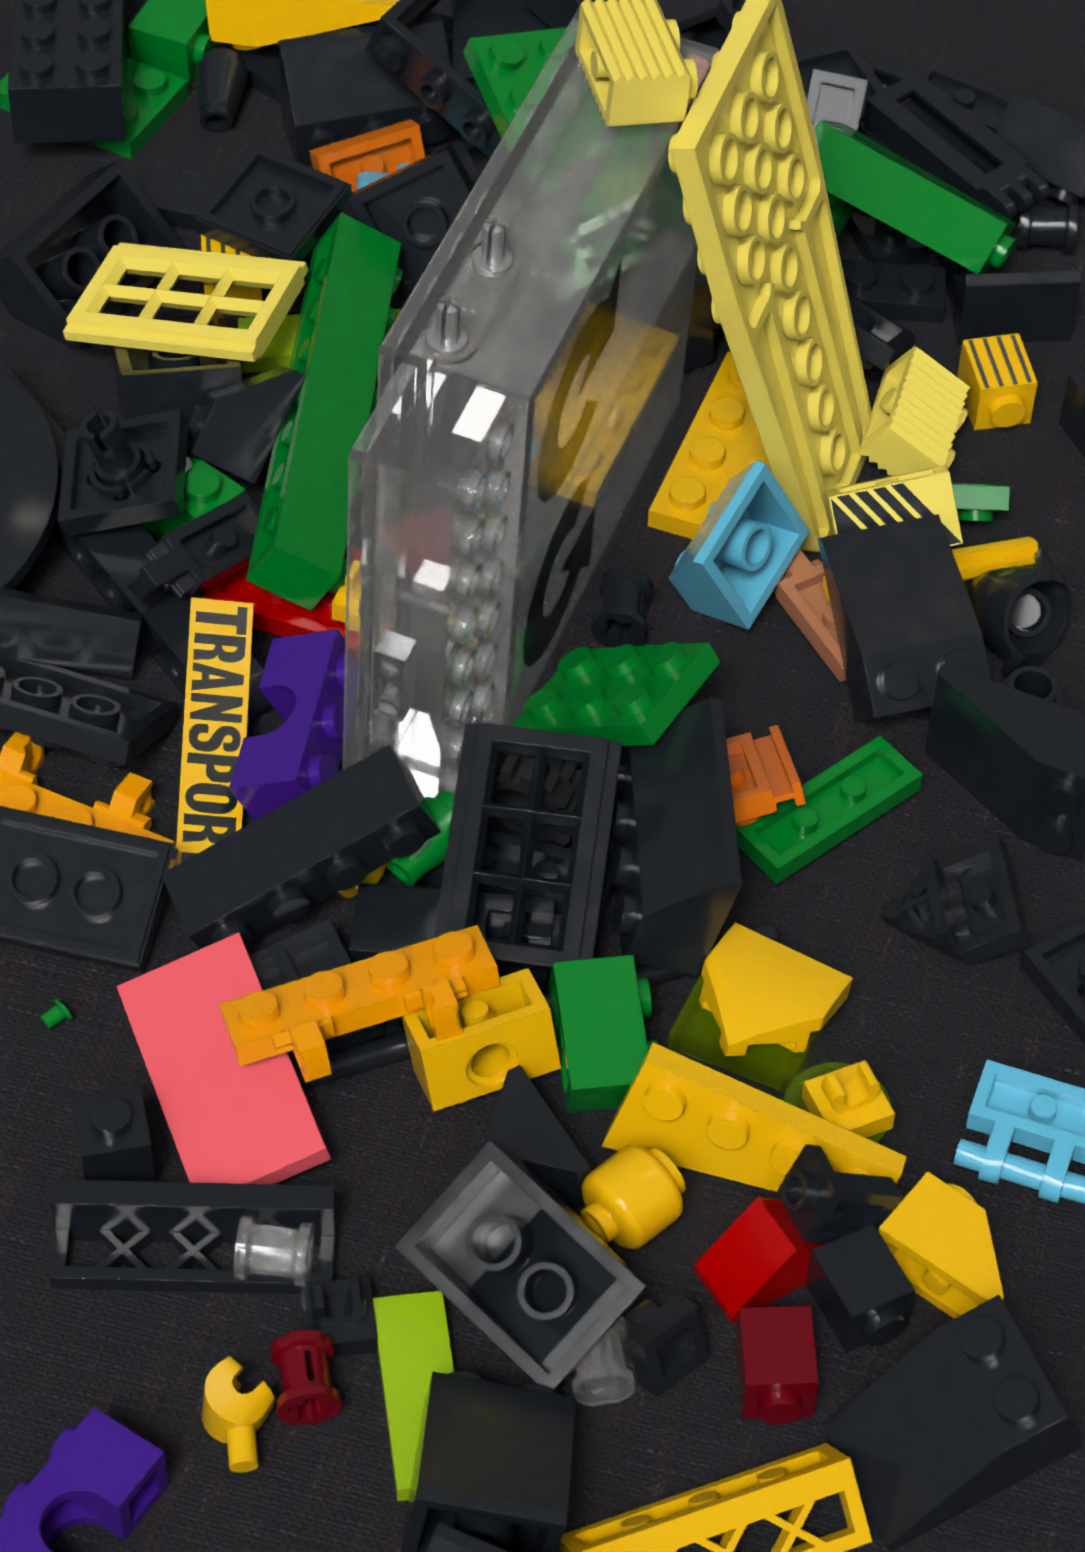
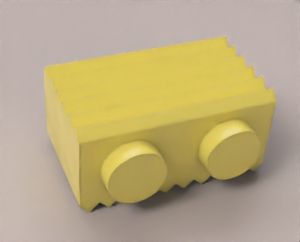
(634, 62)
(915, 415)

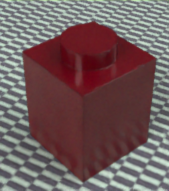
(776, 1363)

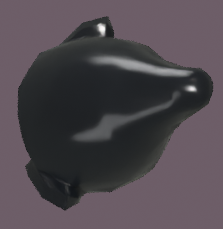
(1021, 610)

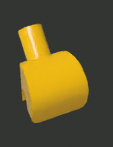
(233, 1415)

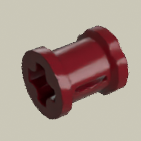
(305, 1377)

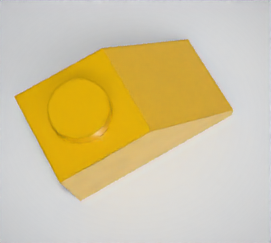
(944, 1246)

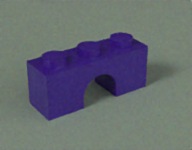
(307, 691)
(92, 1477)

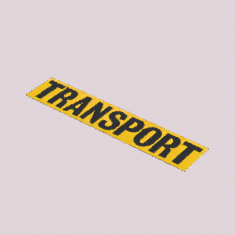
(213, 722)

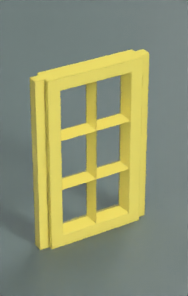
(198, 338)

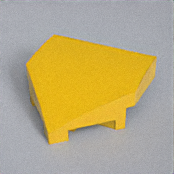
(767, 992)

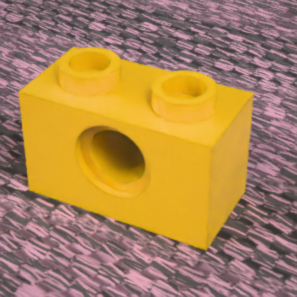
(500, 1031)

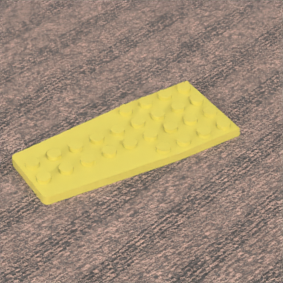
(775, 260)

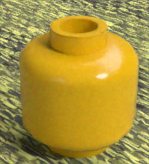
(633, 1196)

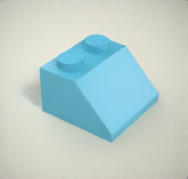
(740, 549)

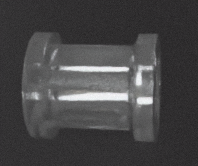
(274, 1251)
(603, 1372)

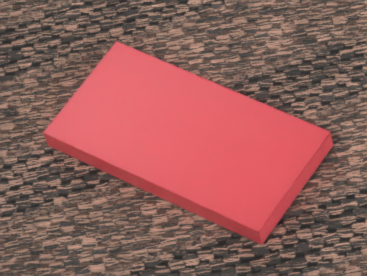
(223, 1116)

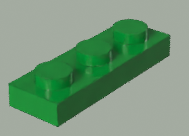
(835, 808)

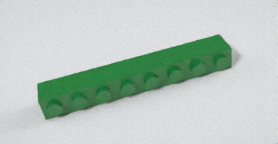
(337, 347)

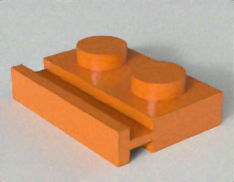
(761, 775)

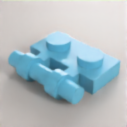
(1032, 1113)

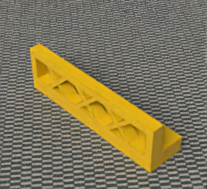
(735, 1502)

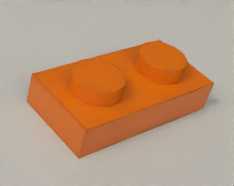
(373, 151)

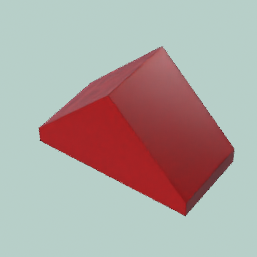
(755, 1259)

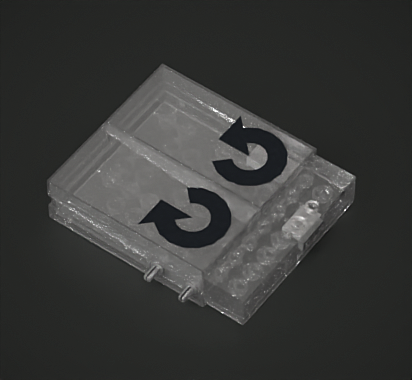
(512, 420)

